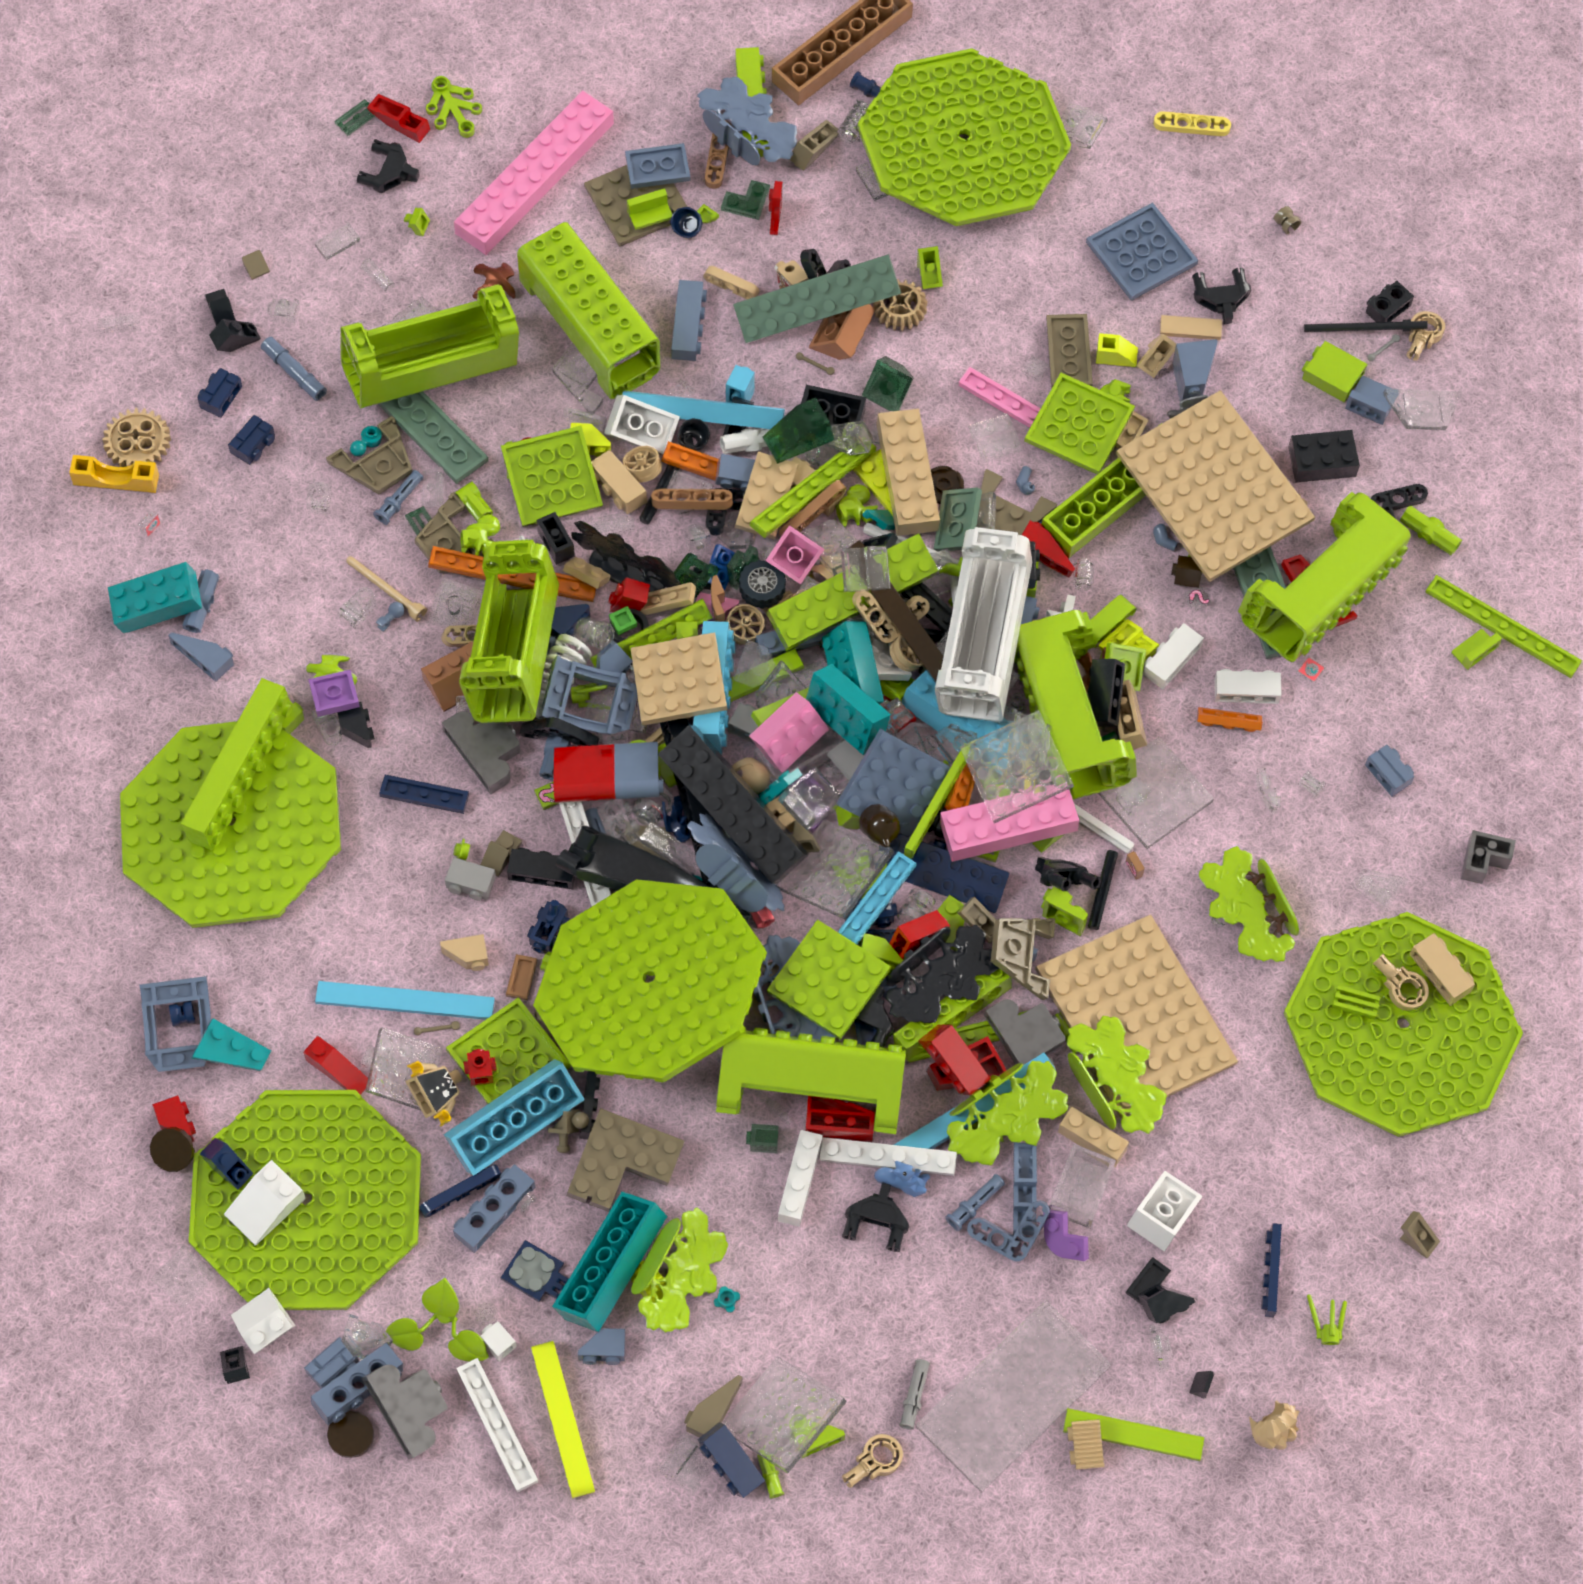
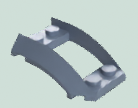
(559, 687)
(166, 993)

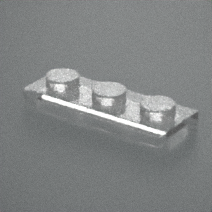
(669, 848)

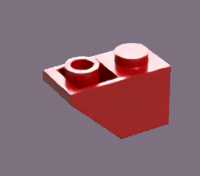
(630, 594)
(173, 1114)

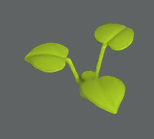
(445, 1305)

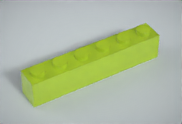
(749, 71)

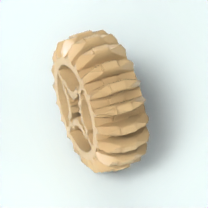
(902, 314)

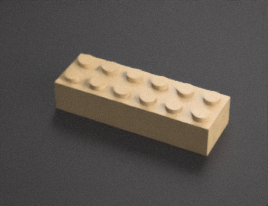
(908, 472)

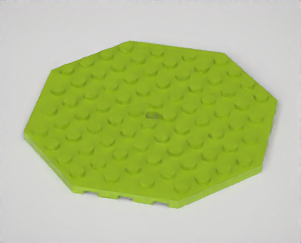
(923, 161)
(264, 859)
(701, 989)
(1394, 1075)
(360, 1208)

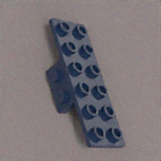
(958, 878)

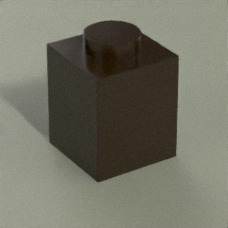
(1186, 572)

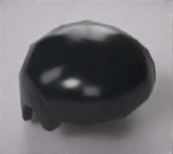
(693, 429)

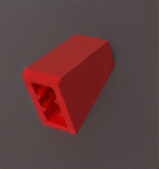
(911, 933)

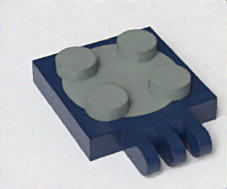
(534, 1272)

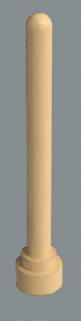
(414, 609)

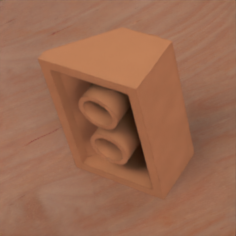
(842, 332)
(444, 674)

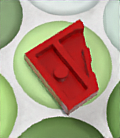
(775, 206)

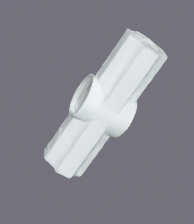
(746, 440)

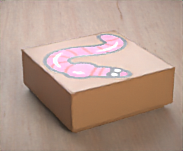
(1135, 865)

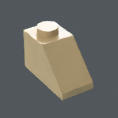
(467, 951)

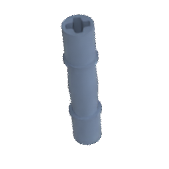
(293, 368)

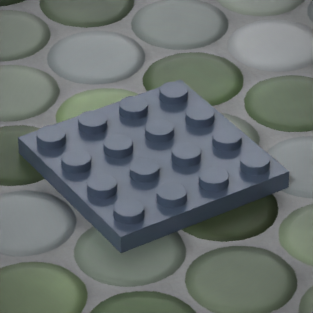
(1141, 251)
(894, 777)

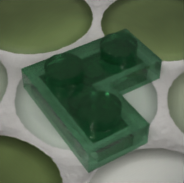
(749, 205)
(738, 563)

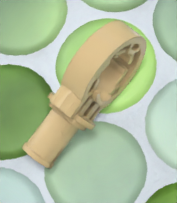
(1423, 336)
(1398, 976)
(863, 1469)

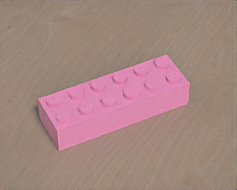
(973, 833)

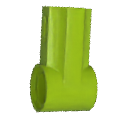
(473, 501)

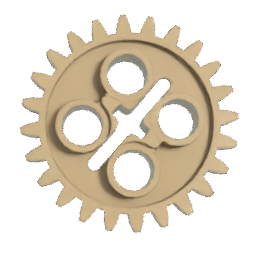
(117, 440)

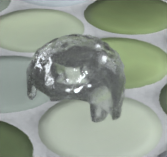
(820, 455)

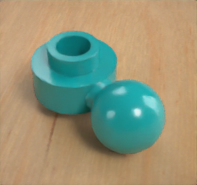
(358, 447)

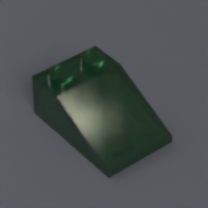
(799, 431)

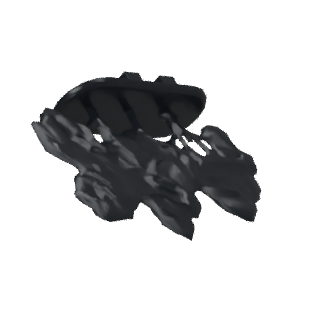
(621, 561)
(947, 975)

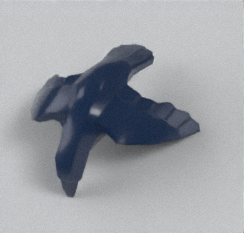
(676, 822)

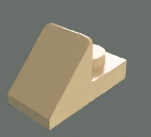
(1158, 354)

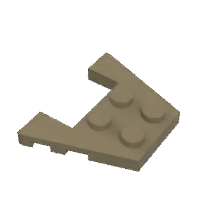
(380, 467)
(1010, 516)
(441, 531)
(1014, 950)

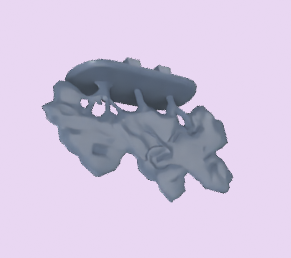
(748, 115)
(731, 868)
(779, 952)

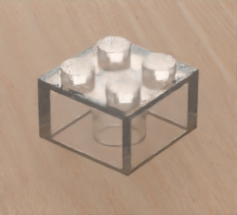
(810, 798)

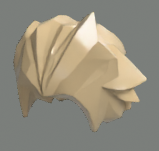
(1276, 1427)

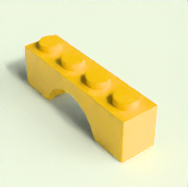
(92, 473)

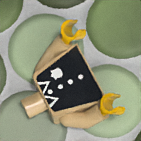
(434, 1089)

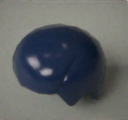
(686, 218)

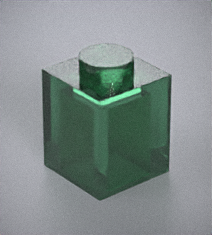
(763, 1138)

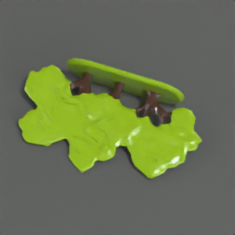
(1244, 903)

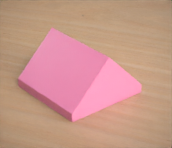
(794, 554)

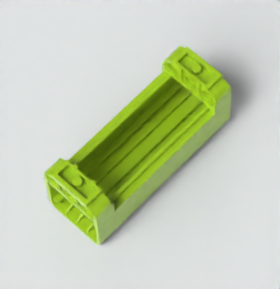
(589, 309)
(430, 349)
(1363, 554)
(510, 635)
(1054, 686)
(813, 1069)

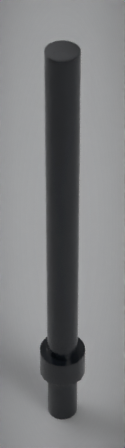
(1406, 325)

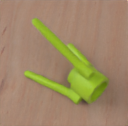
(582, 693)
(1330, 1333)

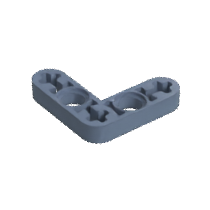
(1009, 1239)

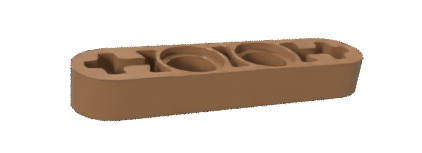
(715, 154)
(668, 499)
(816, 507)

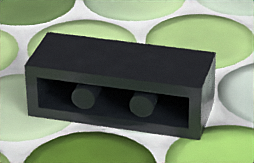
(1106, 690)
(537, 869)

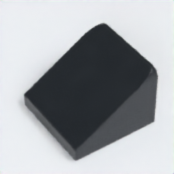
(1201, 1383)

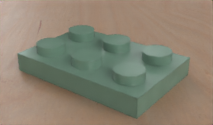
(957, 514)

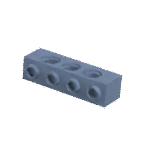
(475, 1237)
(323, 1399)

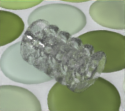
(848, 130)

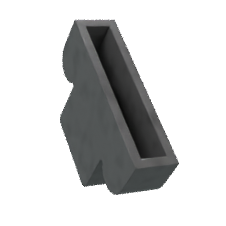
(484, 747)
(1025, 1034)
(407, 1405)

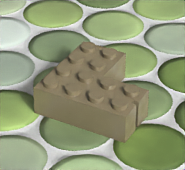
(619, 1146)

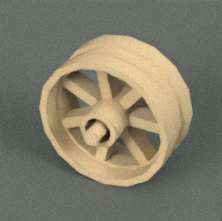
(647, 463)
(745, 622)
(901, 655)

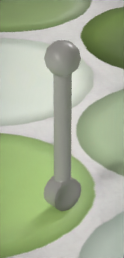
(1395, 338)

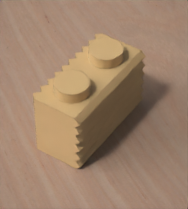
(1086, 1444)

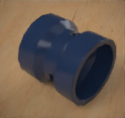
(177, 1016)

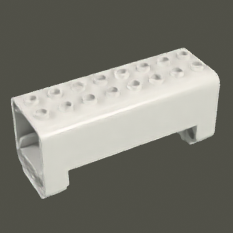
(984, 625)

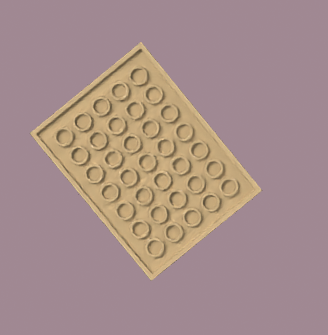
(1215, 485)
(1143, 985)

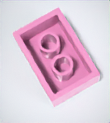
(789, 732)

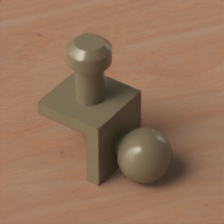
(569, 1123)

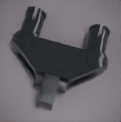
(393, 170)
(1223, 298)
(1064, 873)
(877, 1017)
(879, 1211)

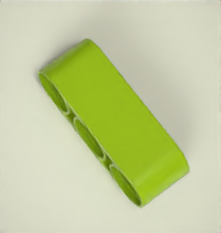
(1111, 617)

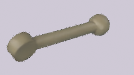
(830, 370)
(455, 1025)

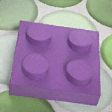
(334, 693)

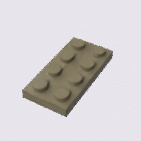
(1069, 347)

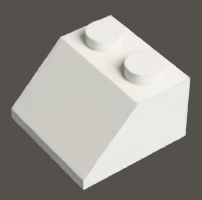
(262, 1321)

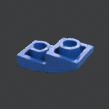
(720, 558)

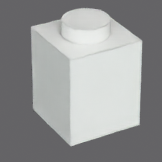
(498, 1340)

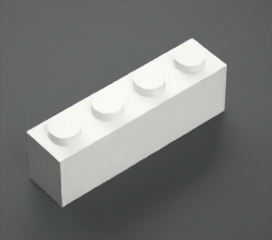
(800, 1178)

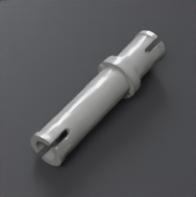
(912, 1402)

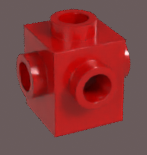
(480, 1067)

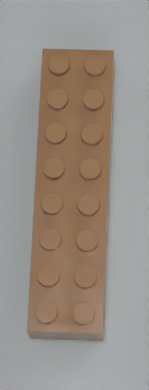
(838, 46)

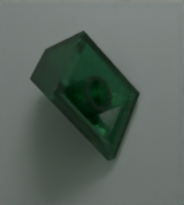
(888, 384)

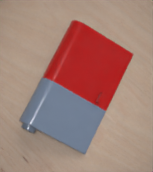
(606, 772)

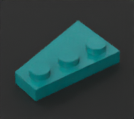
(779, 786)
(230, 1047)

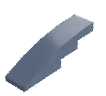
(1024, 1184)

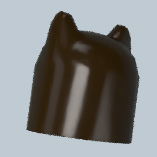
(879, 824)

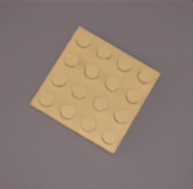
(678, 679)

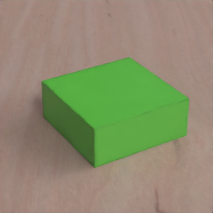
(622, 620)

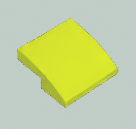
(1131, 635)

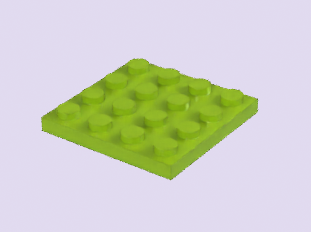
(1079, 423)
(551, 475)
(829, 979)
(514, 1041)

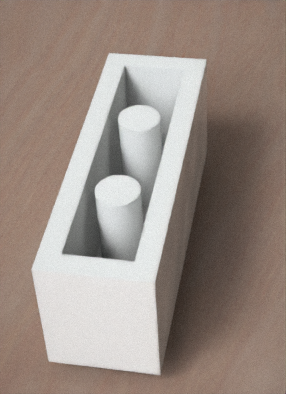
(1172, 655)
(1247, 686)

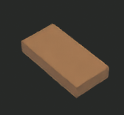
(521, 977)

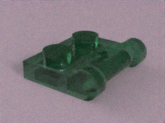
(686, 575)

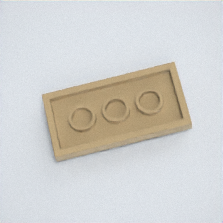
(766, 485)

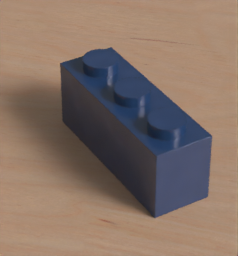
(730, 1460)

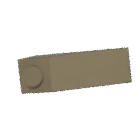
(813, 145)
(713, 1408)

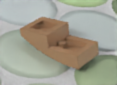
(717, 598)

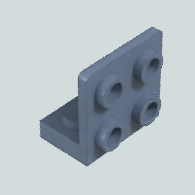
(1369, 400)

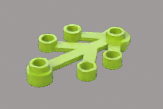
(452, 104)

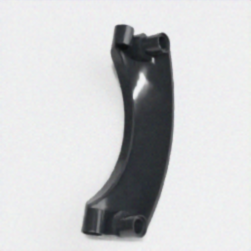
(616, 863)

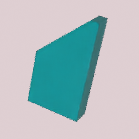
(882, 517)

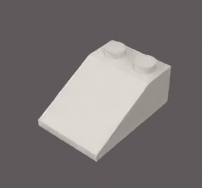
(641, 424)
(264, 1202)
(1164, 1210)

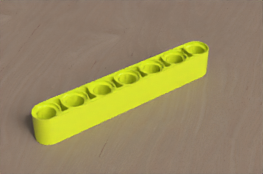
(562, 1419)

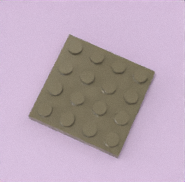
(611, 195)

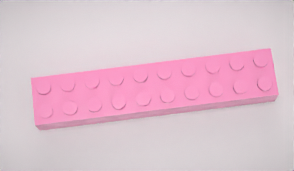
(534, 172)

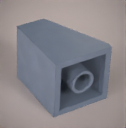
(1193, 366)

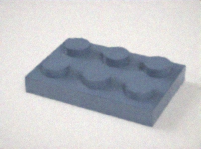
(657, 165)

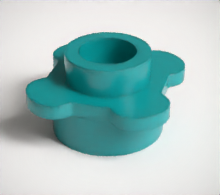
(725, 1292)

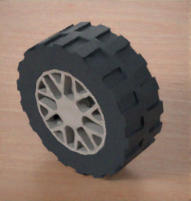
(762, 584)

